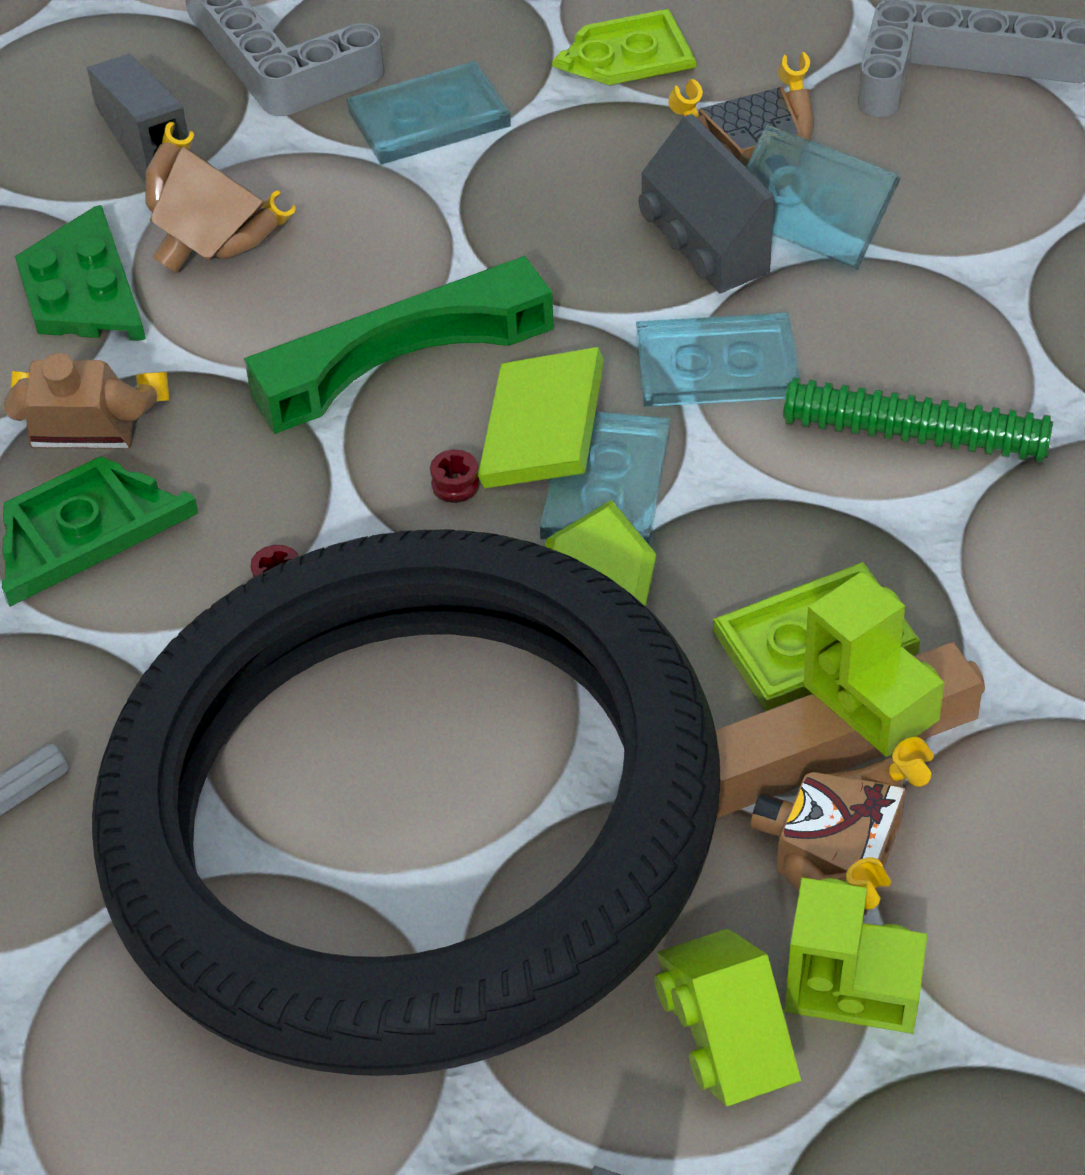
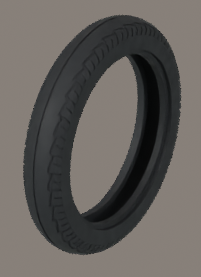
(447, 1001)

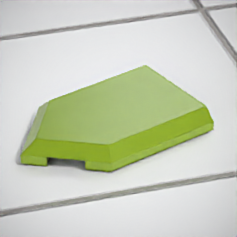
(628, 49)
(611, 546)

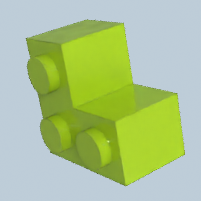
(863, 670)
(851, 967)
(734, 1012)

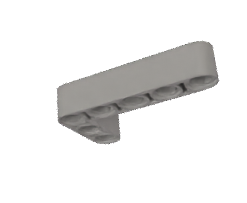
(963, 40)
(290, 77)

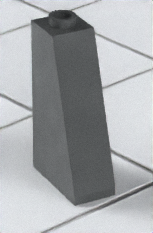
(135, 108)

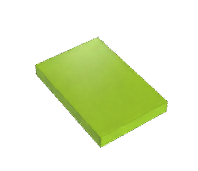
(542, 418)
(770, 638)

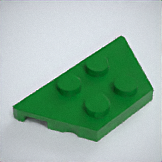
(79, 281)
(82, 522)

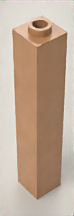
(805, 736)

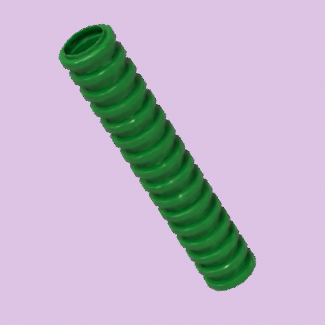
(917, 419)

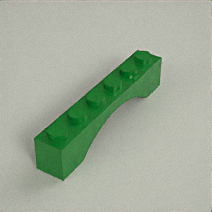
(307, 374)

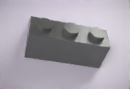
(709, 206)

